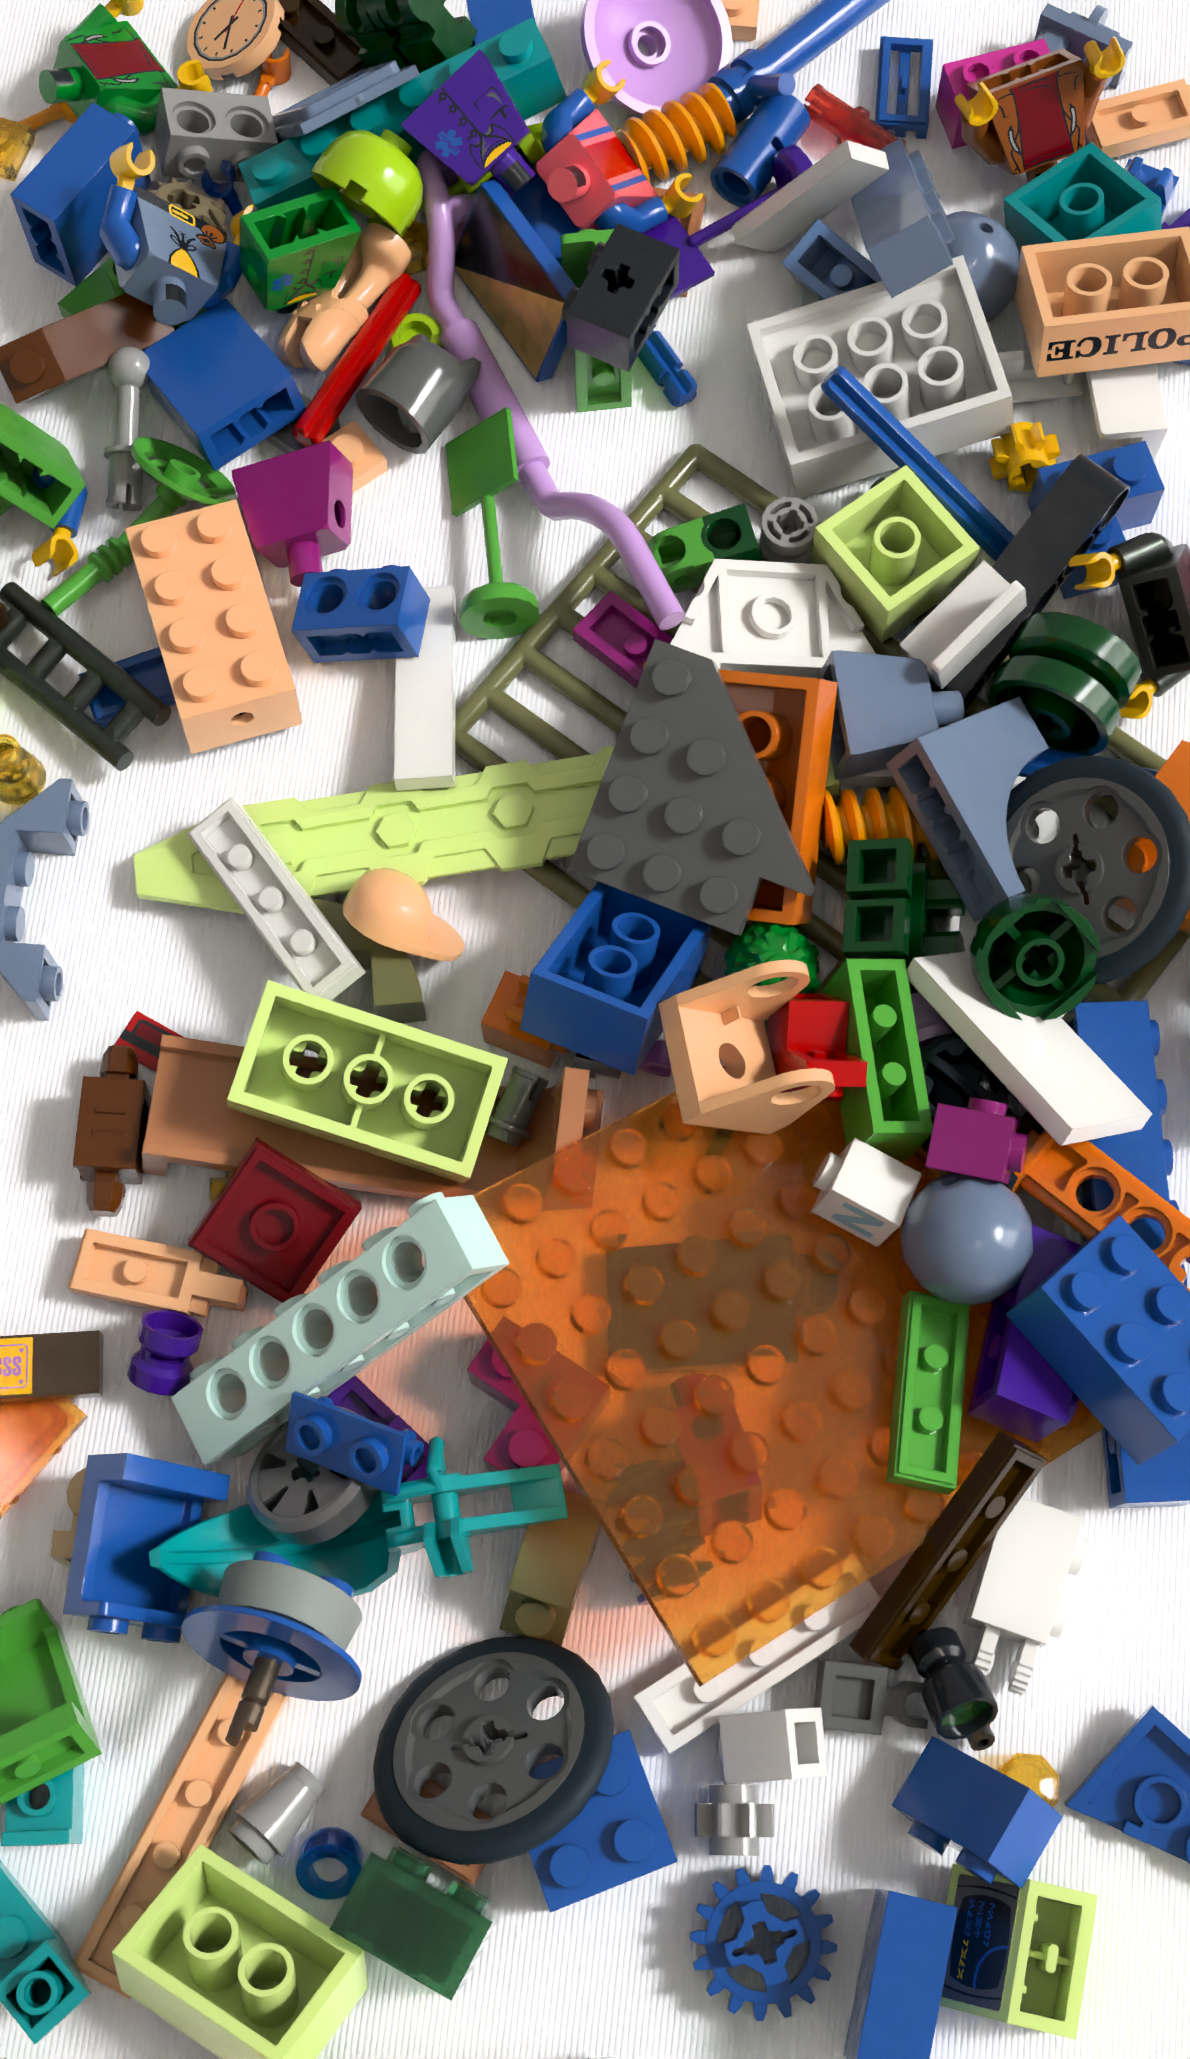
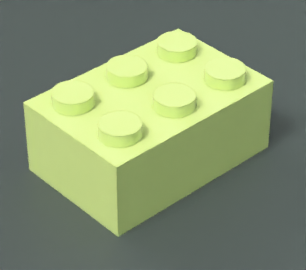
(239, 1965)

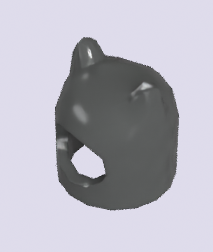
(421, 383)

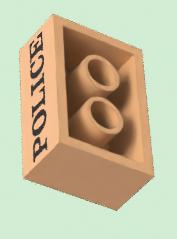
(1106, 301)

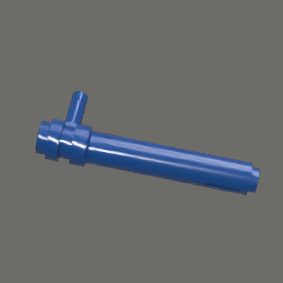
(772, 65)

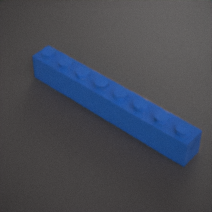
(1127, 1044)

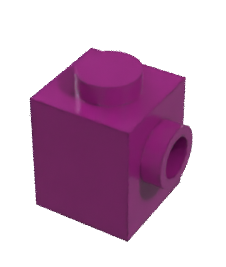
(977, 1141)

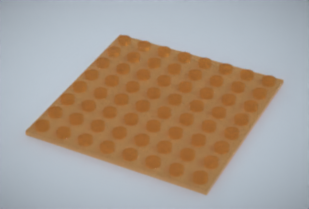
(719, 1367)

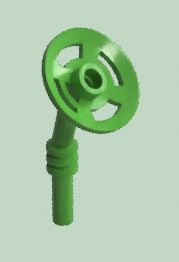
(175, 489)

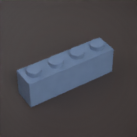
(903, 221)

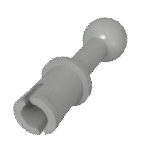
(127, 372)

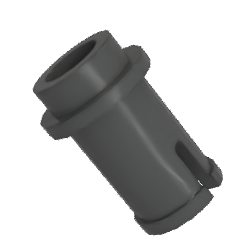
(516, 1107)

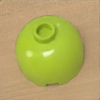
(373, 177)

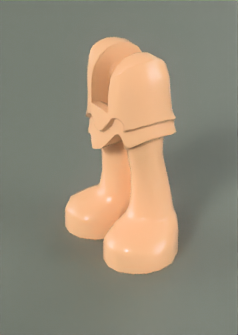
(329, 321)

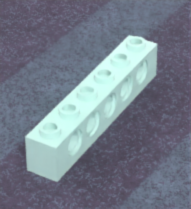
(340, 1324)

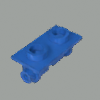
(350, 1443)

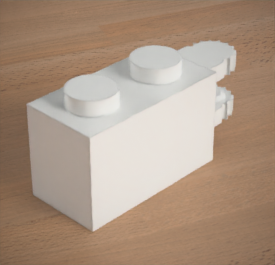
(1023, 1585)

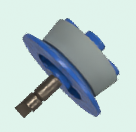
(277, 1635)

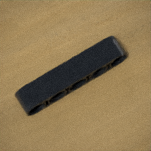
(1040, 554)

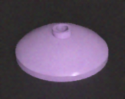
(684, 41)

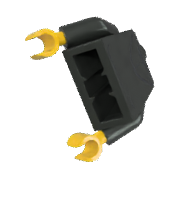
(1157, 602)

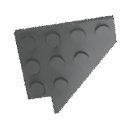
(687, 801)

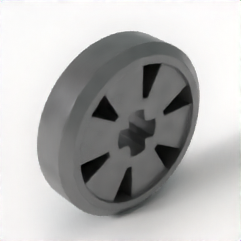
(294, 1503)

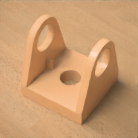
(728, 1023)

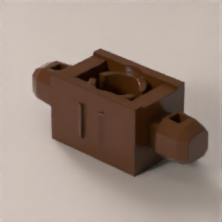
(111, 1130)

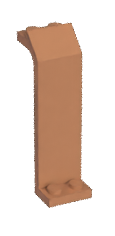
(196, 1128)

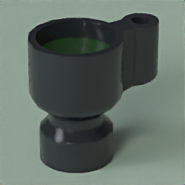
(954, 1689)

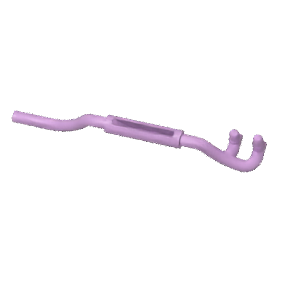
(492, 392)

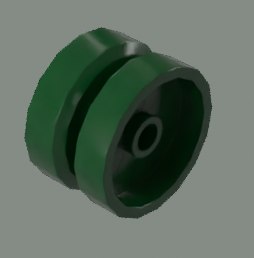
(1069, 680)

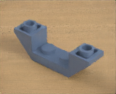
(45, 826)

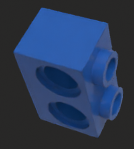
(361, 614)

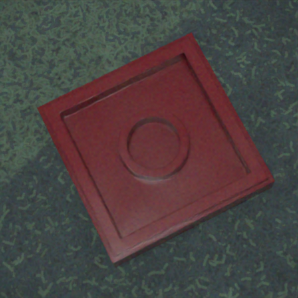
(274, 1223)

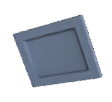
(340, 99)

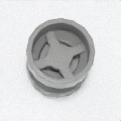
(788, 531)

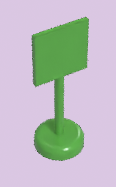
(478, 468)

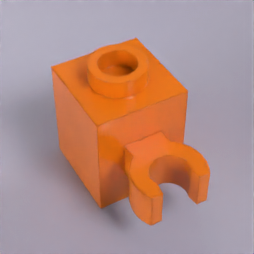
(503, 1023)

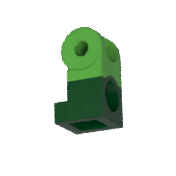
(691, 547)

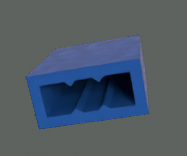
(68, 190)
(222, 384)
(900, 1978)

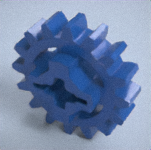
(772, 1972)

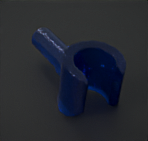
(226, 190)

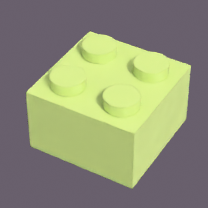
(894, 552)

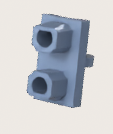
(1074, 30)

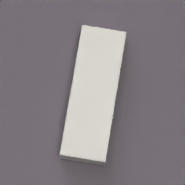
(810, 197)

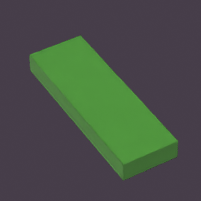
(928, 1393)

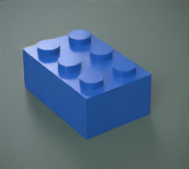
(609, 973)
(1117, 1337)

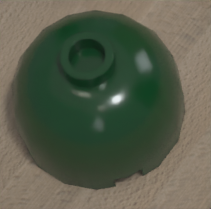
(1034, 956)

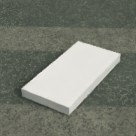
(1035, 1059)

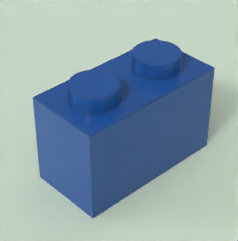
(977, 1812)

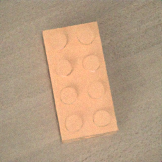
(214, 626)

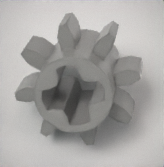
(734, 1820)

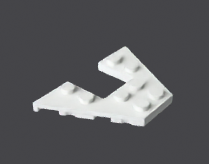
(774, 622)

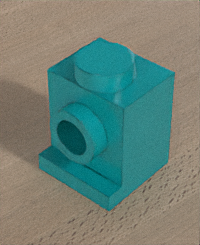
(54, 1824)

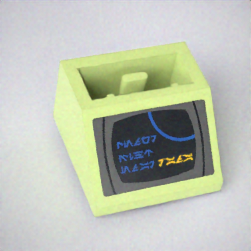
(1018, 1952)

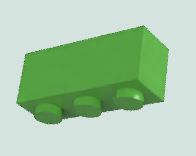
(882, 1030)

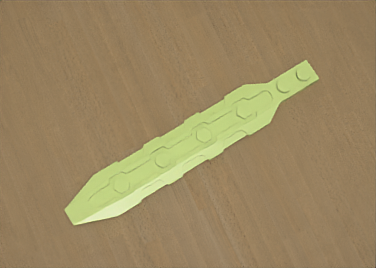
(490, 820)

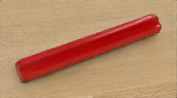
(356, 361)

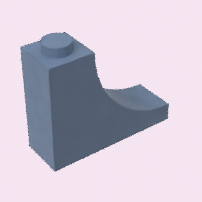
(960, 796)

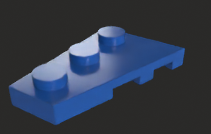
(1143, 1785)

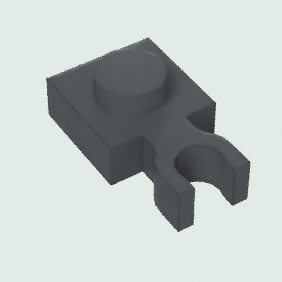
(857, 1697)

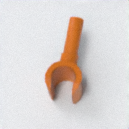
(273, 73)

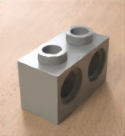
(208, 127)

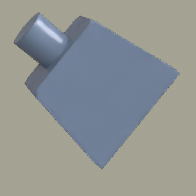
(882, 709)

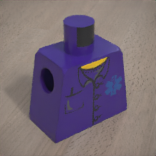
(474, 126)

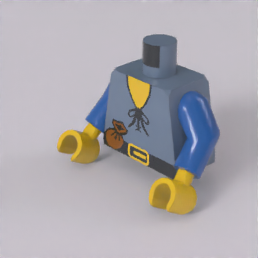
(163, 250)

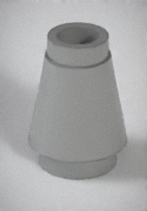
(276, 1813)

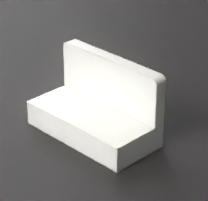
(1128, 405)
(964, 623)

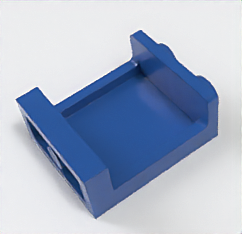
(123, 1514)

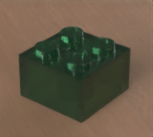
(415, 1921)

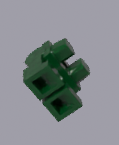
(404, 31)
(896, 904)

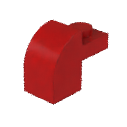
(813, 1034)

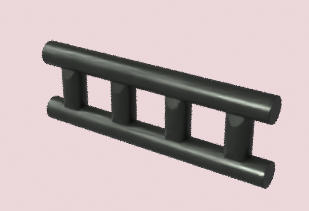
(99, 672)

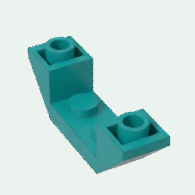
(36, 1968)

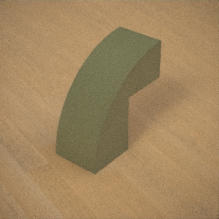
(394, 979)

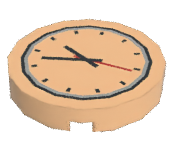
(234, 35)

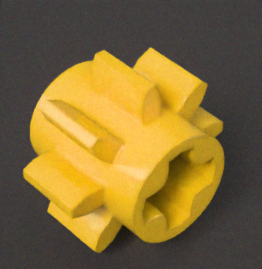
(1022, 454)

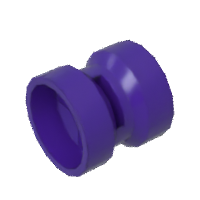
(165, 1351)

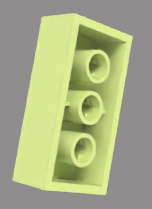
(347, 1044)

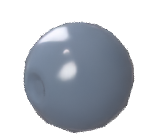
(990, 258)
(966, 1239)

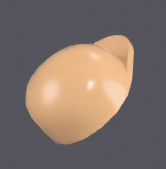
(399, 915)

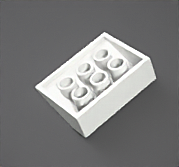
(916, 353)

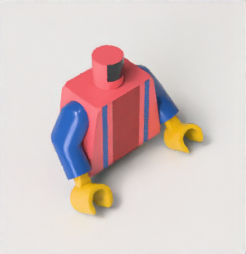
(594, 172)

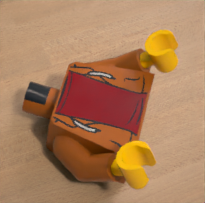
(1037, 108)

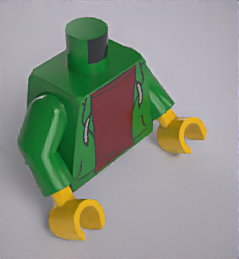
(114, 68)

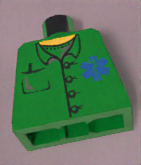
(296, 248)

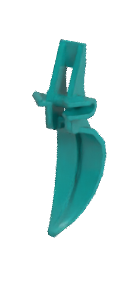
(372, 1546)

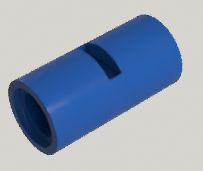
(748, 161)

